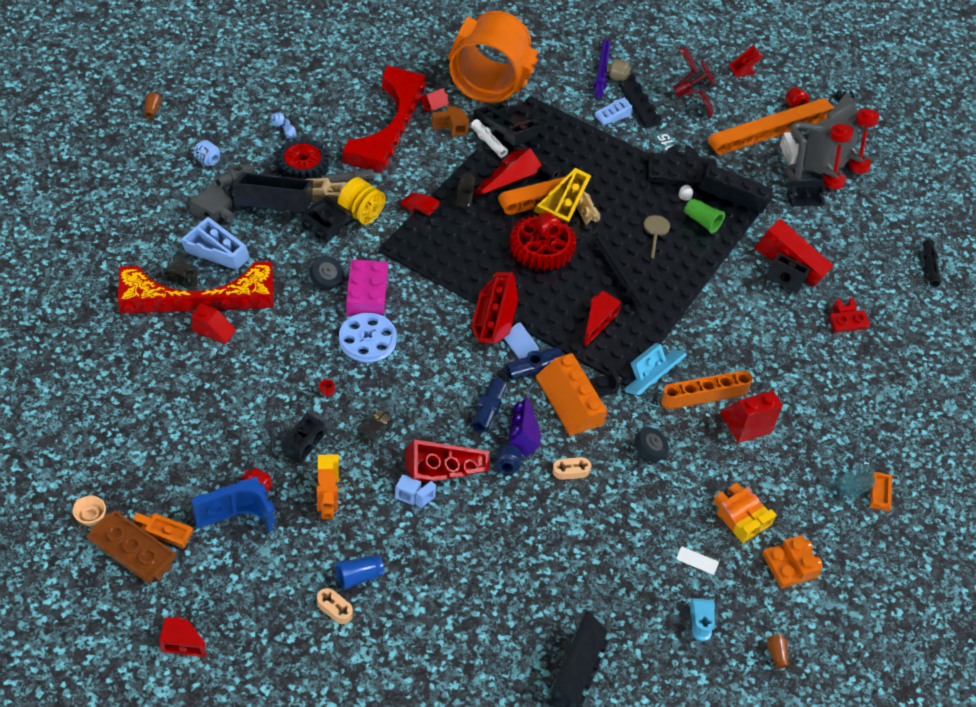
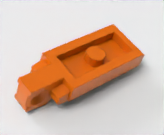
(164, 529)

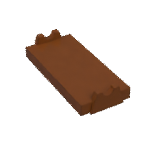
(132, 547)

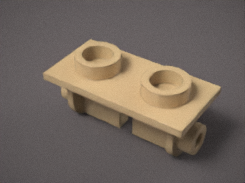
(586, 209)

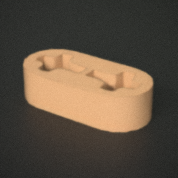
(571, 468)
(337, 603)

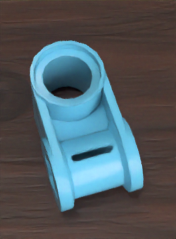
(702, 618)

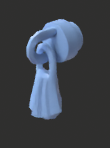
(278, 120)

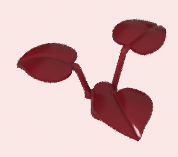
(685, 87)

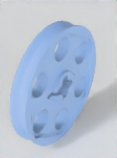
(368, 343)

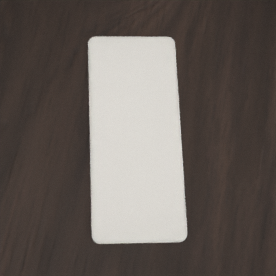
(697, 560)

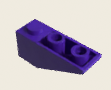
(524, 428)

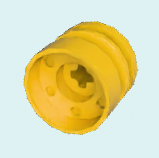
(362, 200)

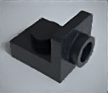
(606, 384)

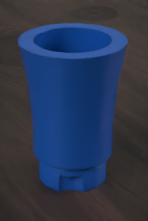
(358, 571)

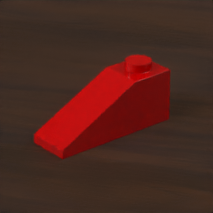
(602, 312)

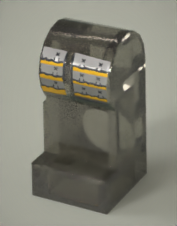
(374, 428)

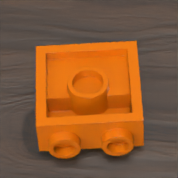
(793, 561)

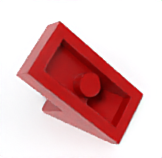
(743, 64)

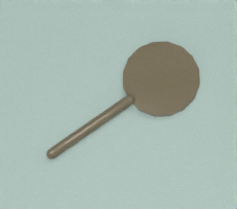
(657, 226)

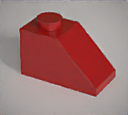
(211, 324)
(181, 638)

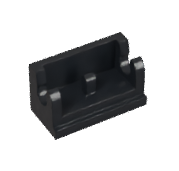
(806, 193)

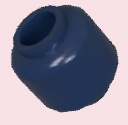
(508, 459)

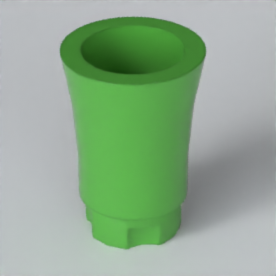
(705, 215)

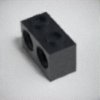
(303, 438)

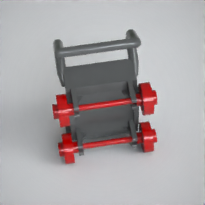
(834, 144)

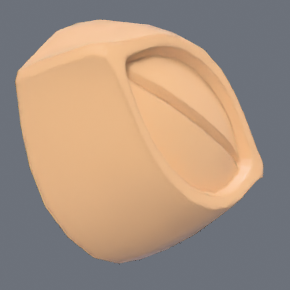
(89, 510)

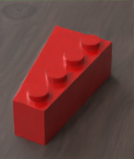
(785, 240)

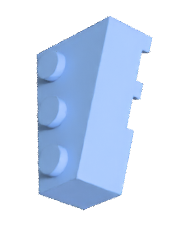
(215, 244)

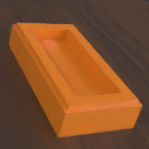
(881, 492)

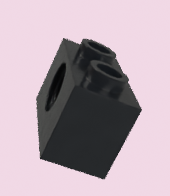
(797, 271)

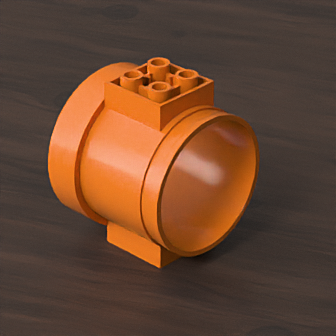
(482, 77)

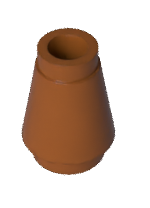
(152, 103)
(778, 650)

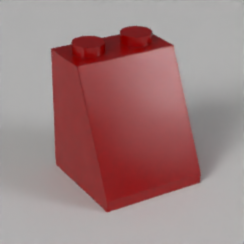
(752, 416)

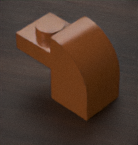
(452, 118)

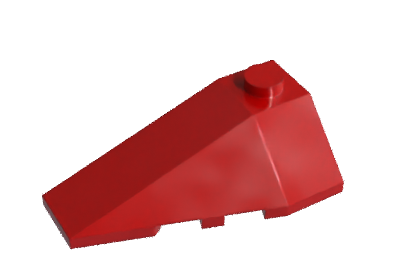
(514, 167)
(440, 461)

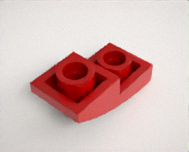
(420, 202)

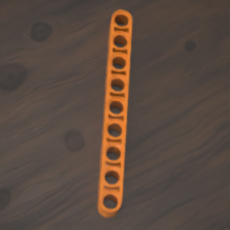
(768, 126)

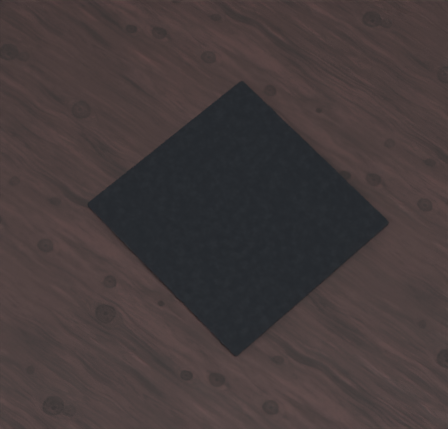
(470, 244)

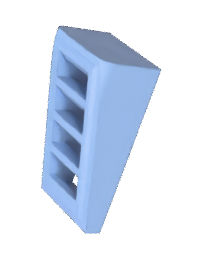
(620, 109)

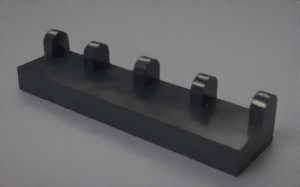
(639, 102)

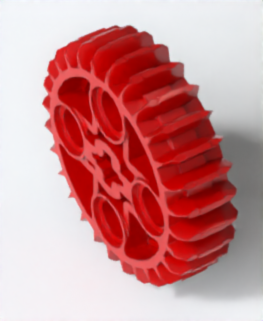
(538, 251)

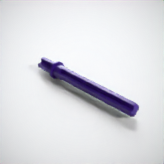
(600, 84)

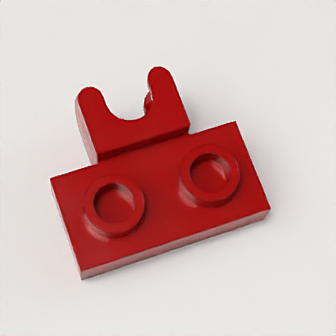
(847, 318)

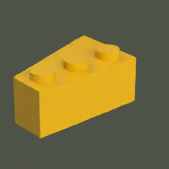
(565, 196)

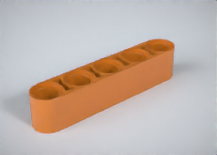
(526, 197)
(706, 389)

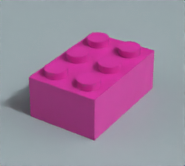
(367, 287)

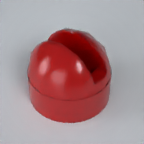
(327, 387)

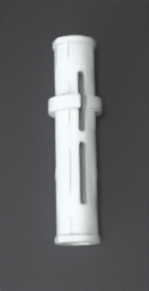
(484, 133)

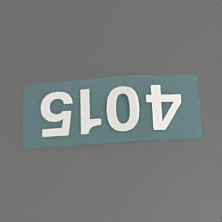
(665, 140)

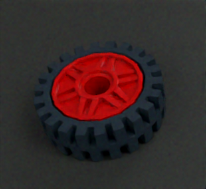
(302, 160)

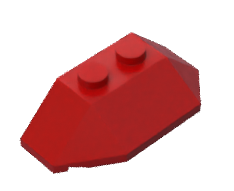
(495, 308)

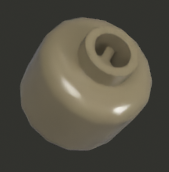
(619, 70)

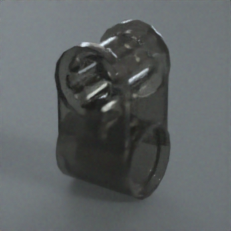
(183, 274)

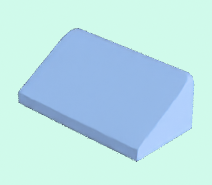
(520, 341)

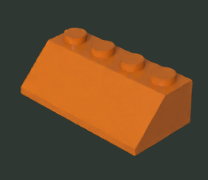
(571, 395)

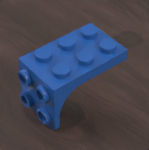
(228, 501)

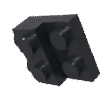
(325, 219)

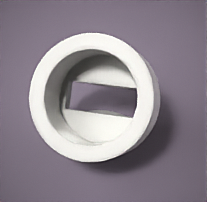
(685, 192)

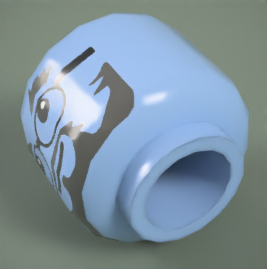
(207, 153)

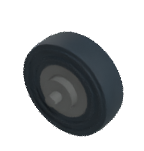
(326, 272)
(651, 444)

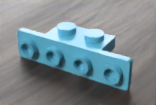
(651, 366)

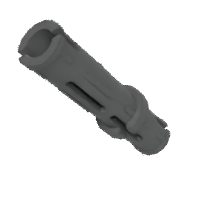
(346, 177)

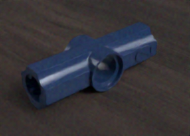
(532, 363)
(489, 405)

